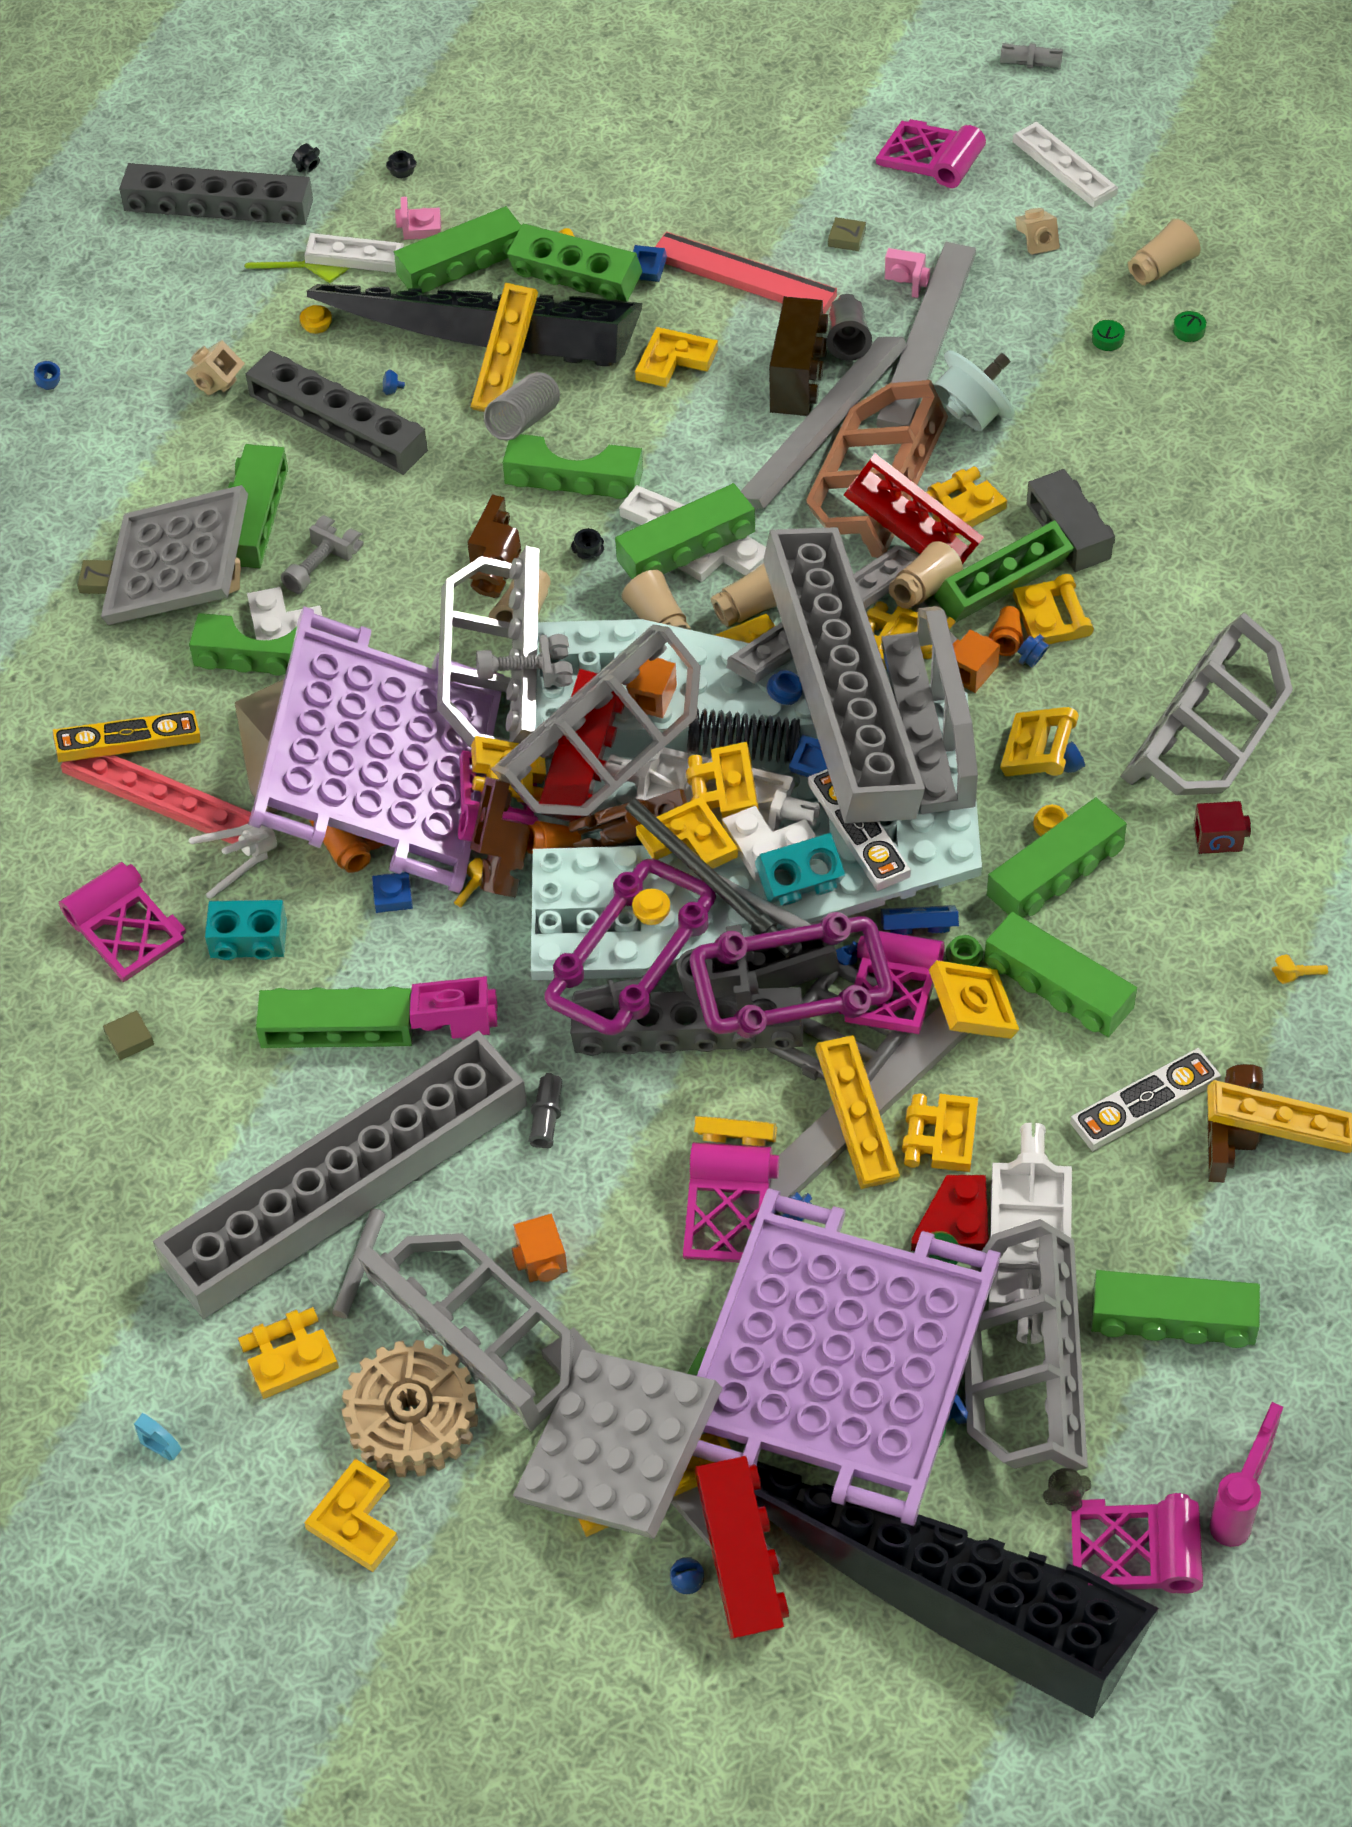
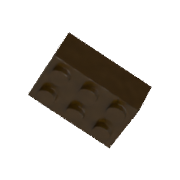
(797, 355)

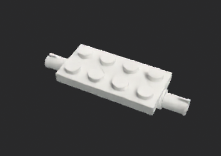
(668, 772)
(1021, 1194)

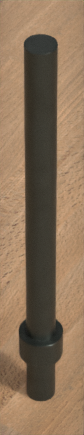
(759, 922)

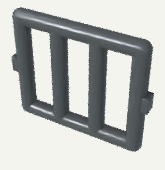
(874, 1059)

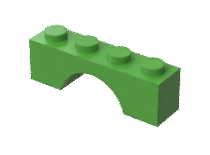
(607, 474)
(222, 646)

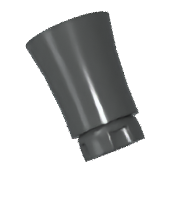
(848, 331)

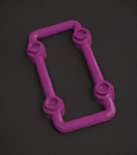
(634, 998)
(752, 1019)

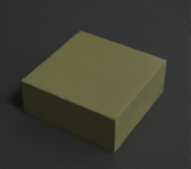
(128, 1035)

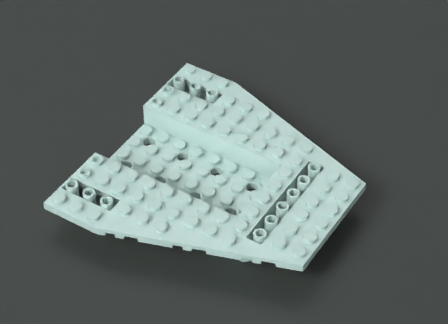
(577, 883)

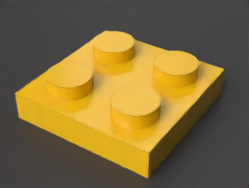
(973, 999)

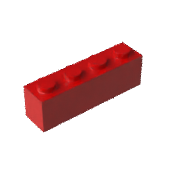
(570, 776)
(739, 1547)

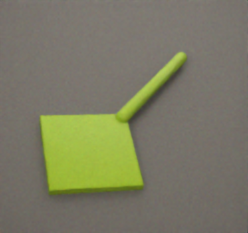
(326, 272)

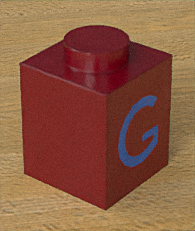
(1220, 827)

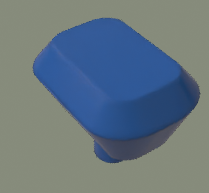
(391, 382)
(848, 954)
(958, 1411)

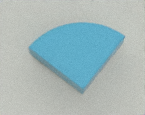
(156, 1437)

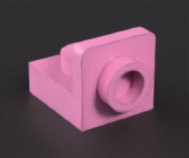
(417, 222)
(908, 268)

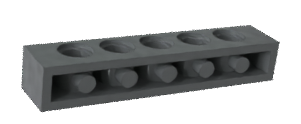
(216, 193)
(337, 412)
(668, 1034)

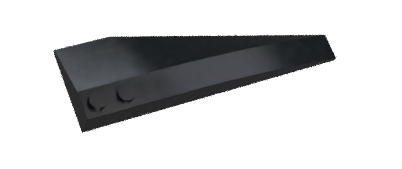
(568, 329)
(986, 1599)

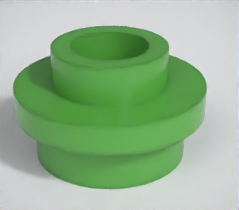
(964, 944)

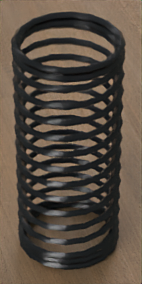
(791, 740)

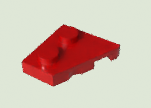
(958, 1210)

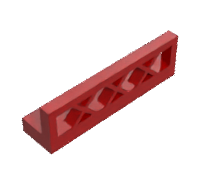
(909, 518)

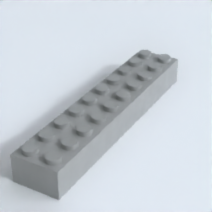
(843, 676)
(340, 1174)

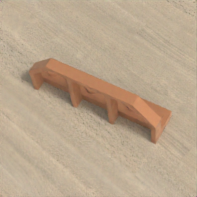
(913, 455)

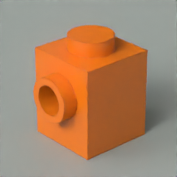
(976, 659)
(654, 686)
(539, 1249)

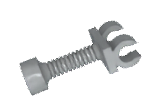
(322, 536)
(552, 647)

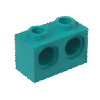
(796, 861)
(246, 924)

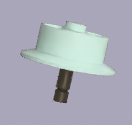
(971, 392)

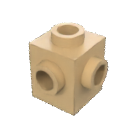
(214, 368)

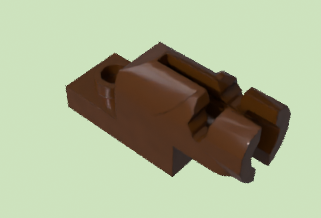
(493, 540)
(619, 824)
(499, 838)
(1226, 1139)

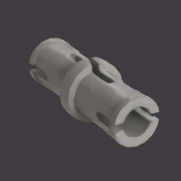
(1031, 55)

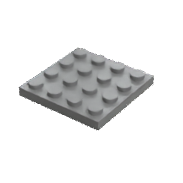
(175, 555)
(618, 1443)

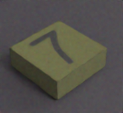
(847, 234)
(94, 576)

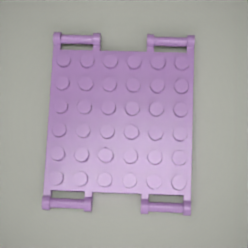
(369, 750)
(843, 1351)

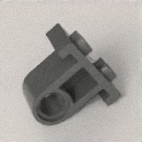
(724, 978)

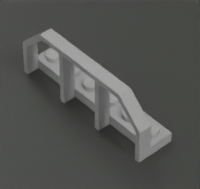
(522, 630)
(1193, 692)
(597, 694)
(917, 709)
(437, 1319)
(1062, 1353)

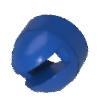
(41, 372)
(1073, 758)
(687, 1580)

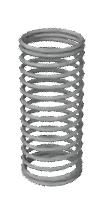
(515, 395)

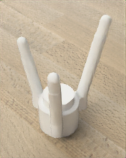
(252, 842)

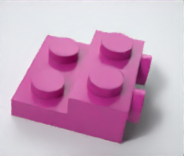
(460, 1003)

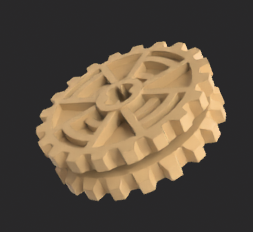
(418, 1436)

